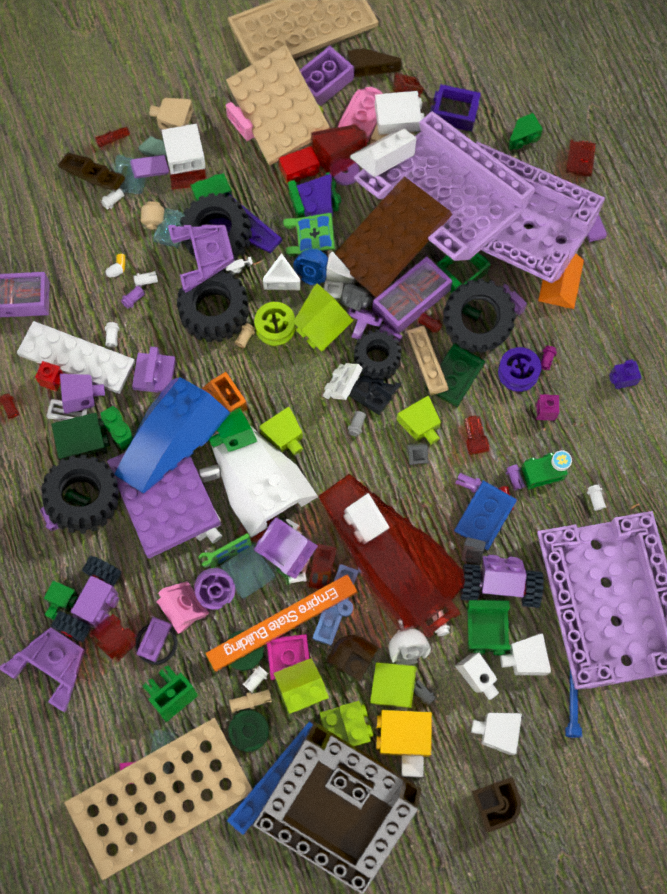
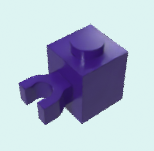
(625, 374)

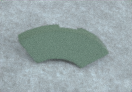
(153, 147)

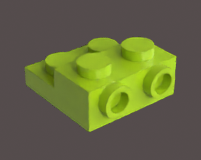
(348, 723)

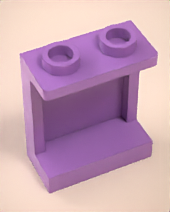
(285, 547)

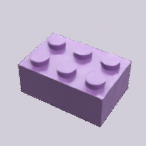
(327, 74)

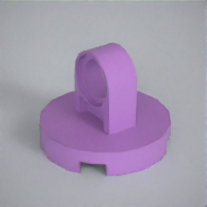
(364, 317)

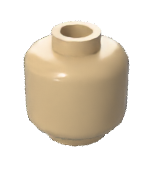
(152, 214)

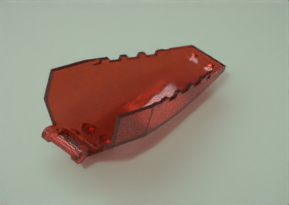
(401, 567)

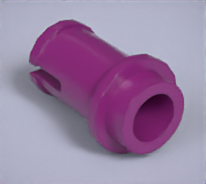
(547, 358)

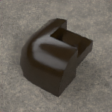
(352, 655)
(497, 804)

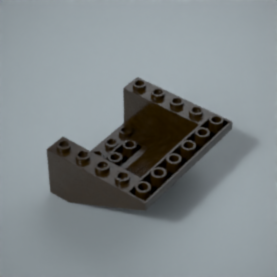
(339, 808)

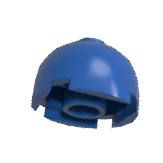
(311, 266)

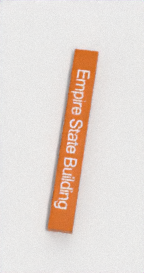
(281, 623)

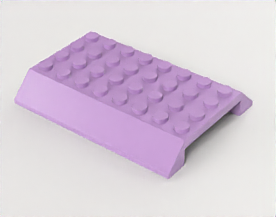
(462, 178)

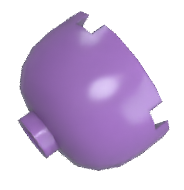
(214, 588)

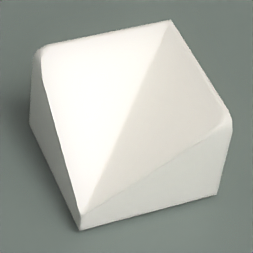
(412, 766)

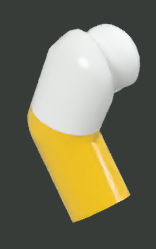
(117, 268)

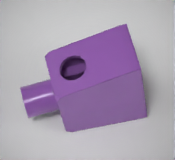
(79, 392)

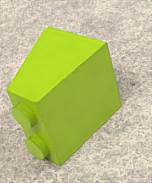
(321, 318)
(301, 685)

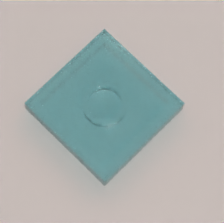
(248, 571)

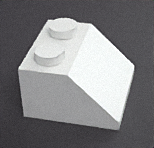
(365, 519)

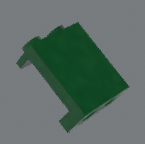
(79, 436)

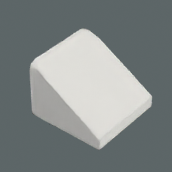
(209, 473)

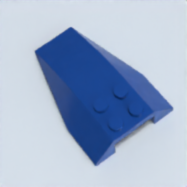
(169, 432)

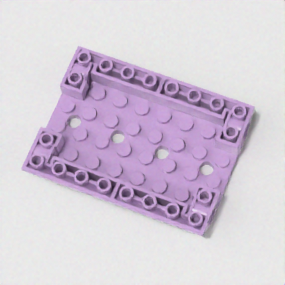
(555, 212)
(637, 571)

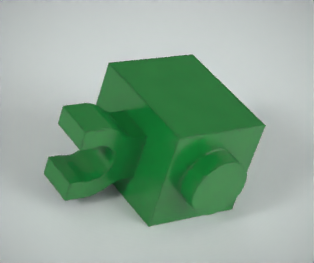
(60, 598)

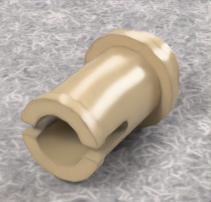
(245, 335)

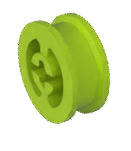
(284, 318)

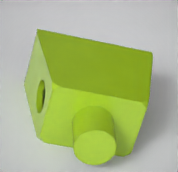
(420, 420)
(283, 431)

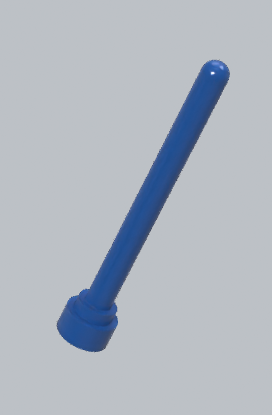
(573, 728)

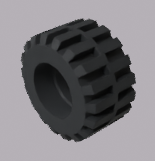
(381, 342)

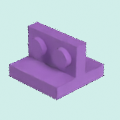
(153, 371)

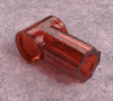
(476, 440)

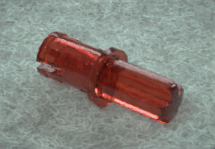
(111, 137)

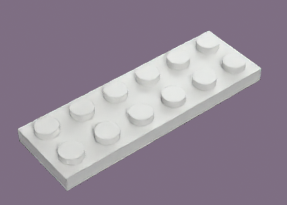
(76, 356)

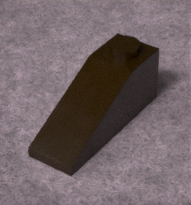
(371, 62)

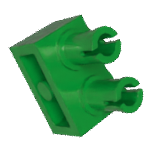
(173, 696)

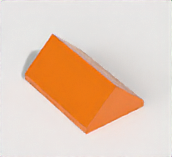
(565, 289)

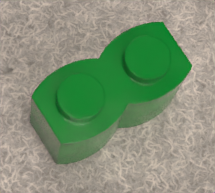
(117, 427)

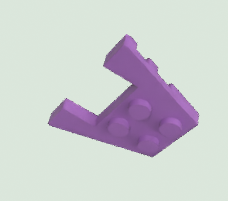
(211, 251)
(55, 657)

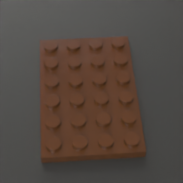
(392, 236)

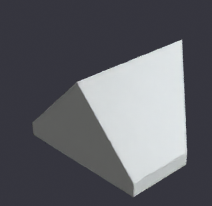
(338, 271)
(281, 276)

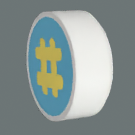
(561, 460)

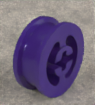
(510, 375)

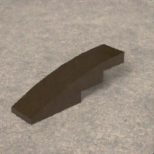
(94, 173)

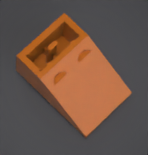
(226, 393)

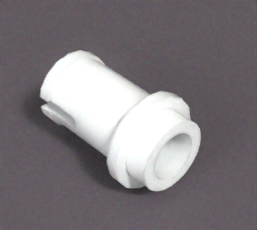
(109, 200)
(146, 278)
(111, 334)
(596, 497)
(443, 630)
(255, 679)

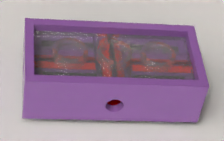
(24, 294)
(412, 295)

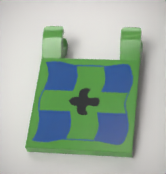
(312, 232)
(226, 552)

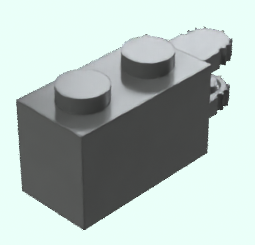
(356, 297)

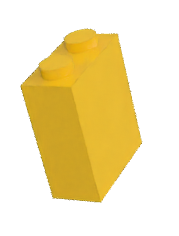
(404, 733)

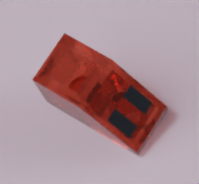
(322, 566)

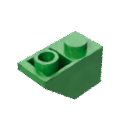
(526, 131)

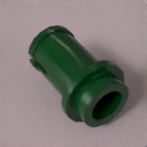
(471, 312)
(77, 498)

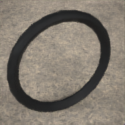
(175, 644)

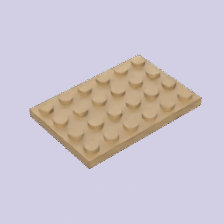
(277, 104)

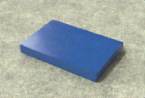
(485, 514)

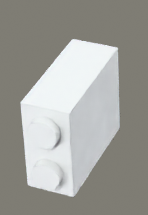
(398, 112)
(183, 149)

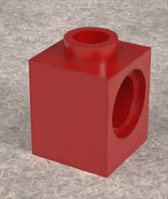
(49, 376)

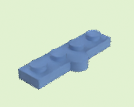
(331, 618)

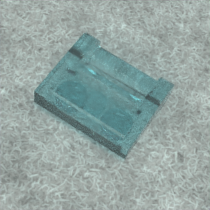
(131, 184)

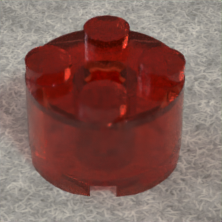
(113, 638)

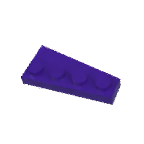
(317, 196)
(262, 235)

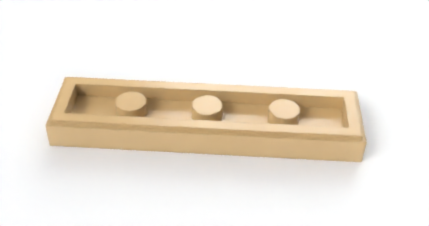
(427, 360)

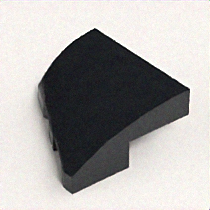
(373, 393)

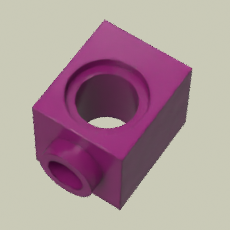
(547, 407)

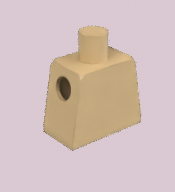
(172, 113)

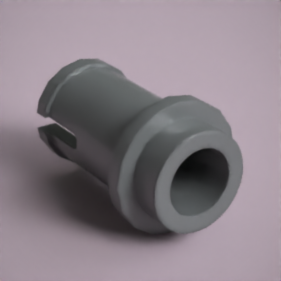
(423, 693)

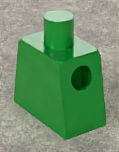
(234, 432)

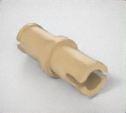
(250, 700)

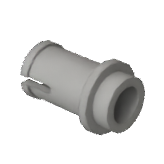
(356, 424)

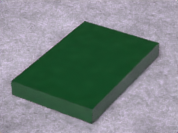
(460, 371)

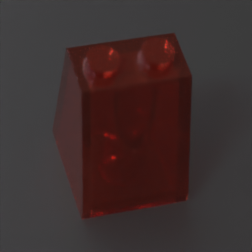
(336, 145)

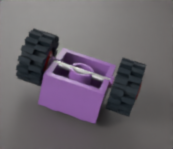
(503, 577)
(93, 602)

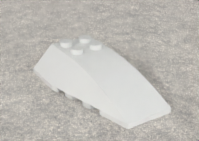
(261, 482)

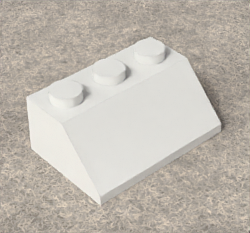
(386, 152)

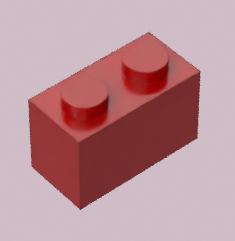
(299, 165)

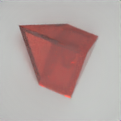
(406, 83)

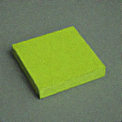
(393, 685)

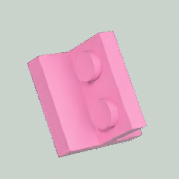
(181, 606)

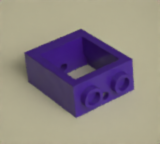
(458, 94)

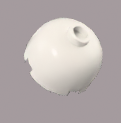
(408, 646)

